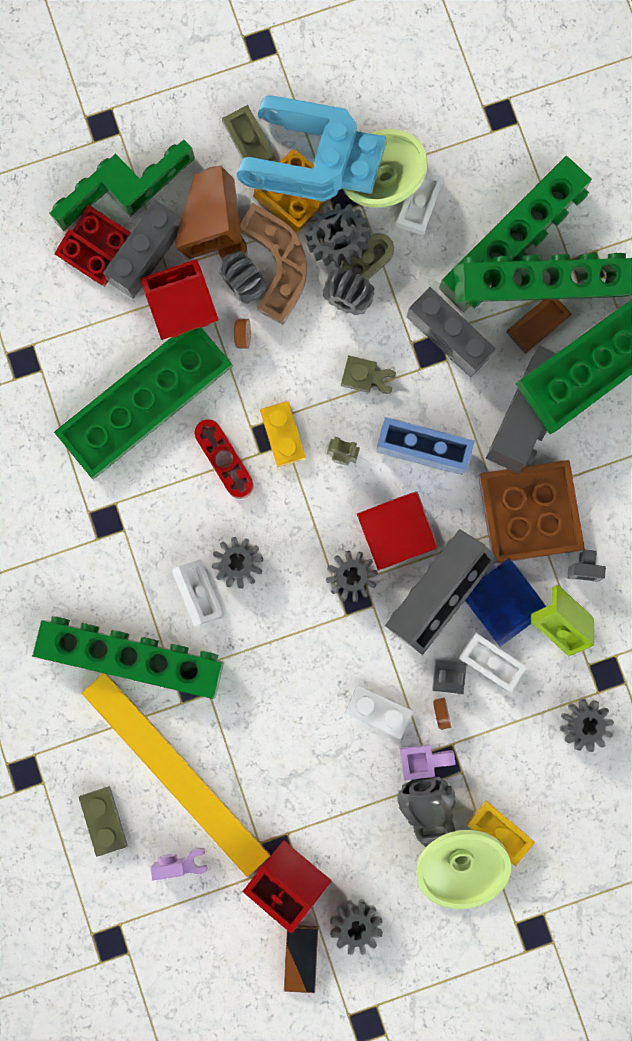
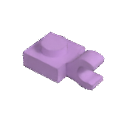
(420, 761)
(171, 866)

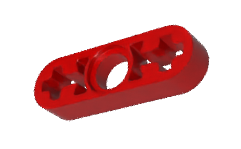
(205, 445)

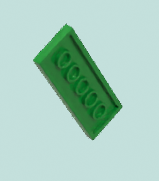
(581, 371)
(142, 400)

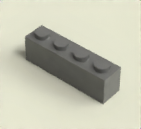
(520, 427)
(441, 591)

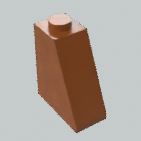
(209, 214)

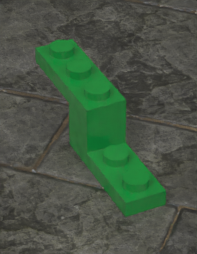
(122, 184)

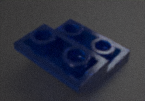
(504, 602)

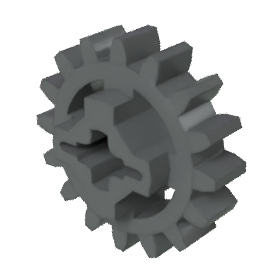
(338, 235)

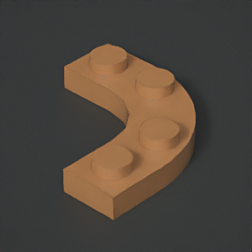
(289, 259)

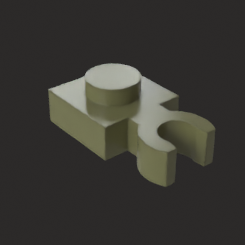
(361, 375)
(342, 451)

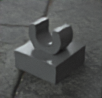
(586, 568)
(449, 677)

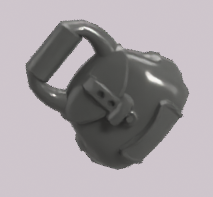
(427, 805)

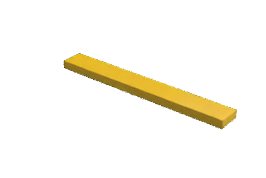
(176, 774)

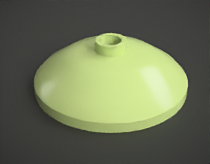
(404, 166)
(463, 869)

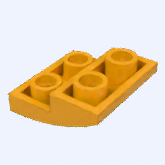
(291, 209)

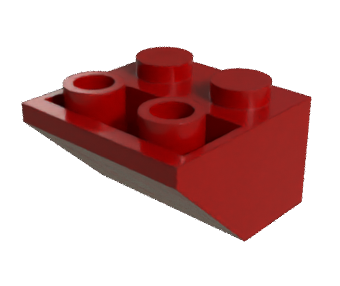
(179, 299)
(287, 886)

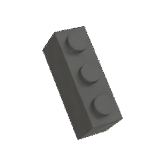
(143, 249)
(450, 332)

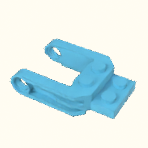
(342, 160)

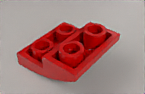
(92, 244)
(397, 530)

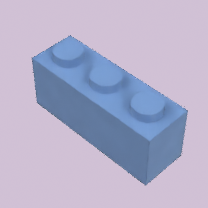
(425, 446)

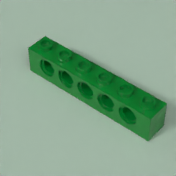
(565, 178)
(472, 288)
(51, 647)

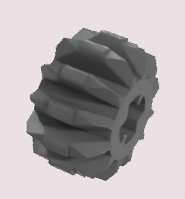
(242, 276)
(348, 291)
(248, 563)
(361, 572)
(597, 725)
(368, 929)

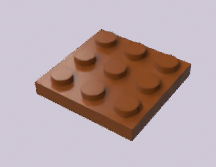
(531, 511)

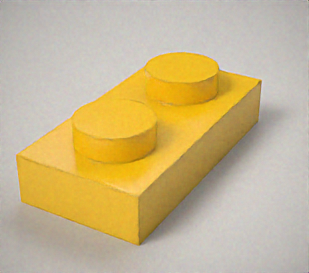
(282, 434)
(493, 822)

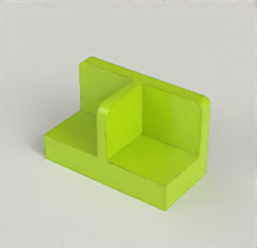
(565, 623)

